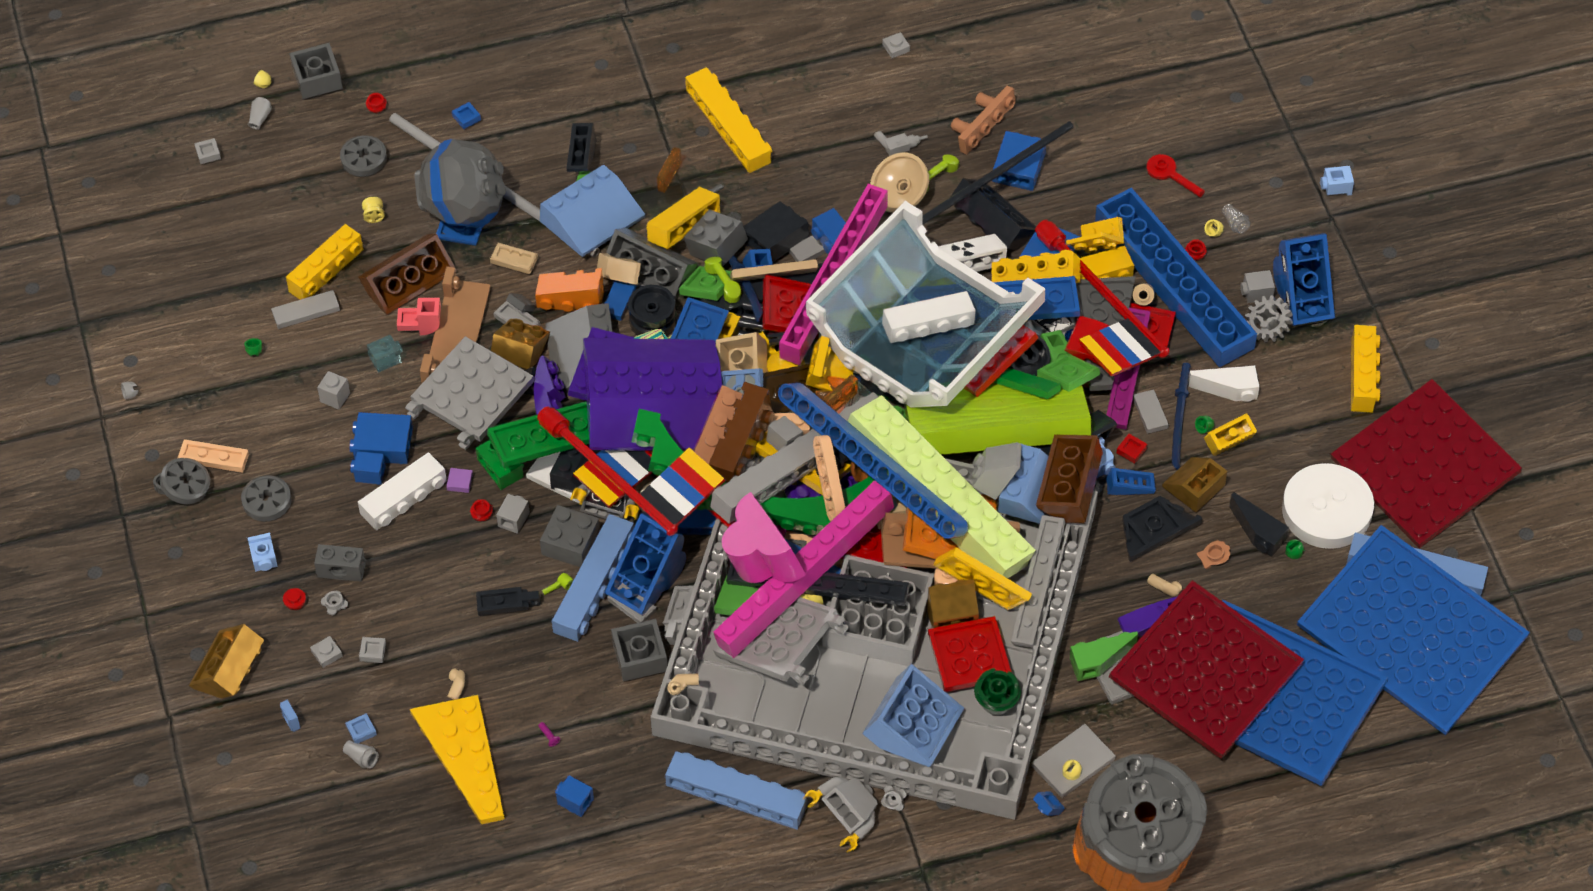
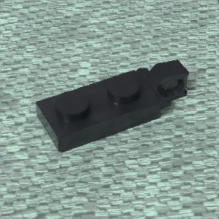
(506, 600)

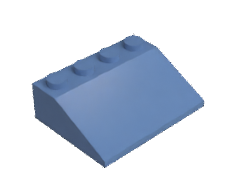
(590, 211)
(913, 718)

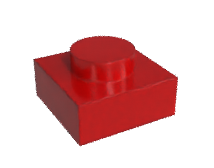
(1131, 448)

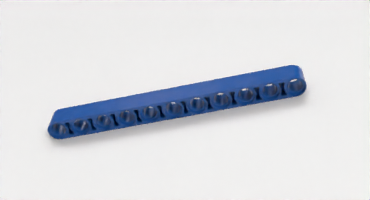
(881, 461)

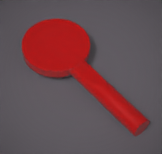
(1164, 167)

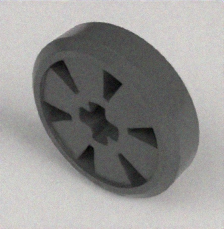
(354, 150)
(173, 485)
(277, 503)

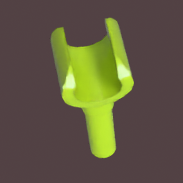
(563, 580)

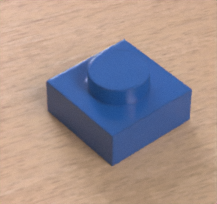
(466, 115)
(1048, 803)

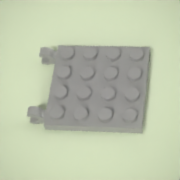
(470, 390)
(788, 640)

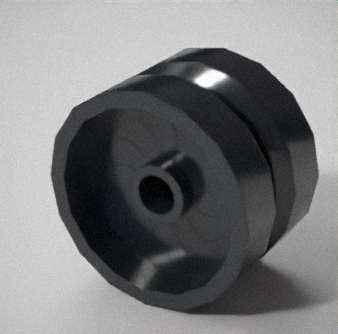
(652, 309)
(1033, 358)

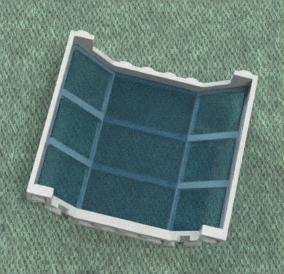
(903, 268)

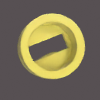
(262, 79)
(1211, 231)
(1076, 771)

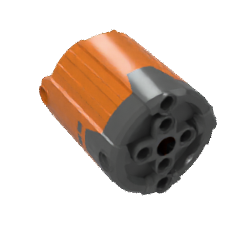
(1139, 825)

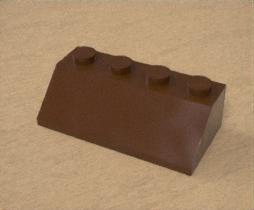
(407, 273)
(1070, 477)

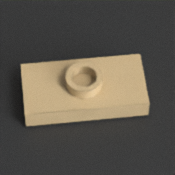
(514, 258)

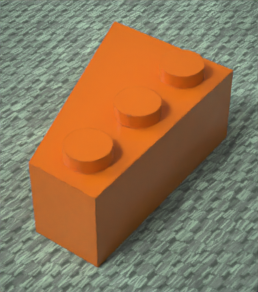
(569, 291)

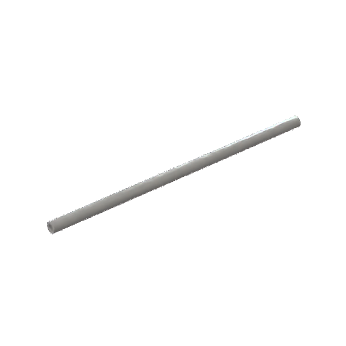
(432, 143)

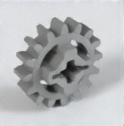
(1275, 322)

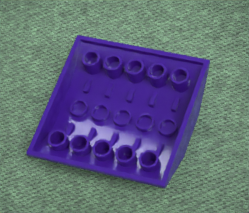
(652, 375)

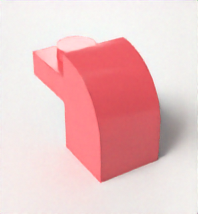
(422, 319)

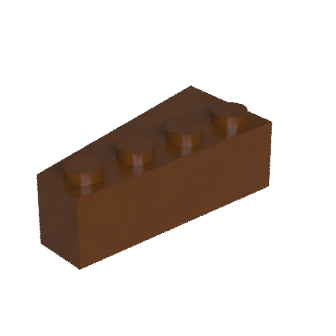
(743, 432)

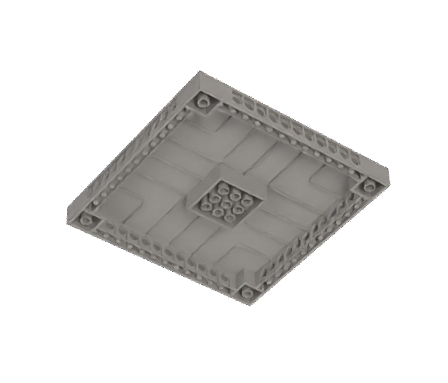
(849, 673)

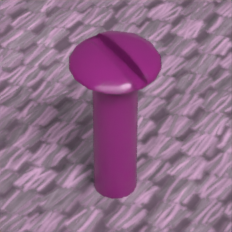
(553, 740)

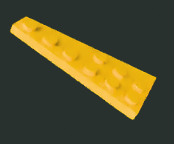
(462, 746)

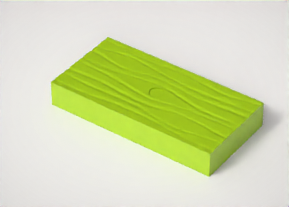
(1000, 418)

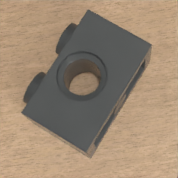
(340, 562)

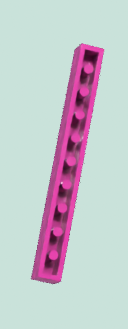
(856, 231)
(815, 560)

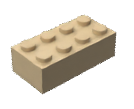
(742, 352)

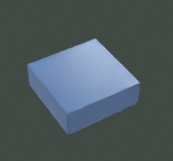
(289, 715)
(361, 728)

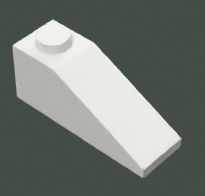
(1229, 383)

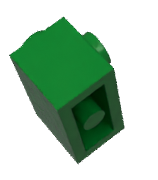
(490, 462)

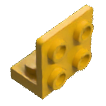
(1099, 235)
(823, 364)

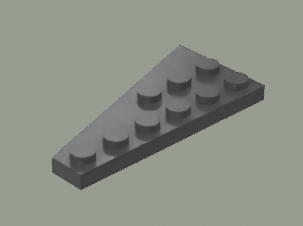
(1096, 307)

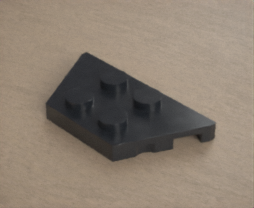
(1155, 525)

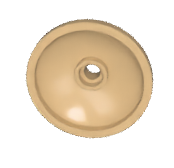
(897, 173)

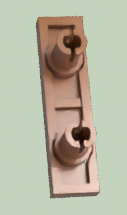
(994, 111)

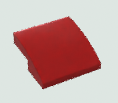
(1083, 327)

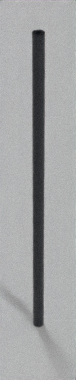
(997, 172)

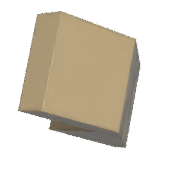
(619, 268)

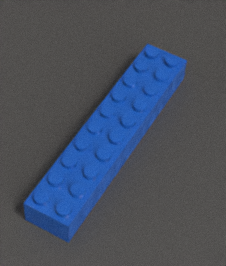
(1179, 280)

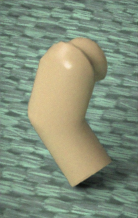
(1171, 589)
(458, 679)
(680, 681)

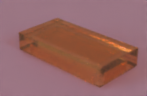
(669, 169)

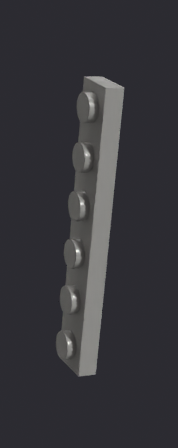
(1038, 580)

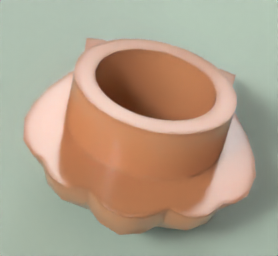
(1214, 554)

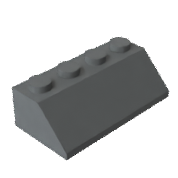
(658, 264)

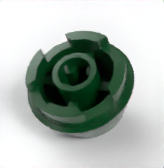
(997, 691)

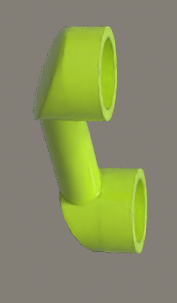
(949, 164)
(732, 289)

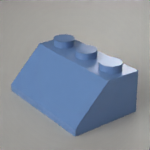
(1022, 491)

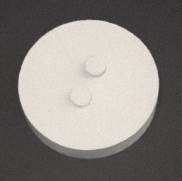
(1327, 505)

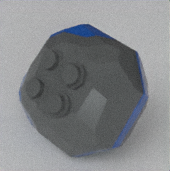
(460, 183)

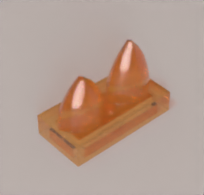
(841, 393)

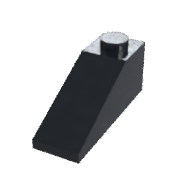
(581, 147)
(1261, 528)

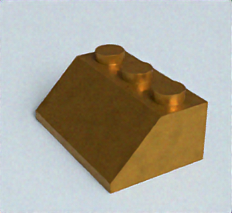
(227, 661)

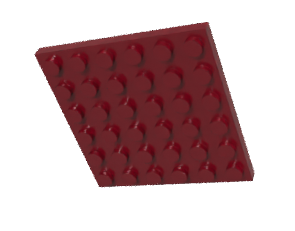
(1427, 463)
(1206, 669)

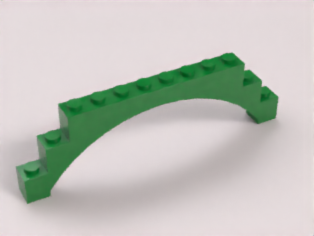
(790, 513)

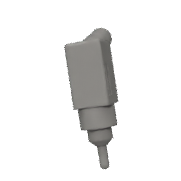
(898, 143)

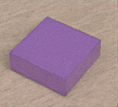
(459, 480)

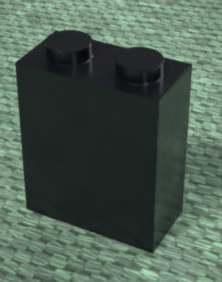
(776, 230)

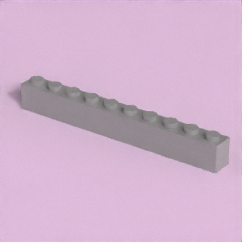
(775, 471)

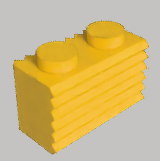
(1230, 434)

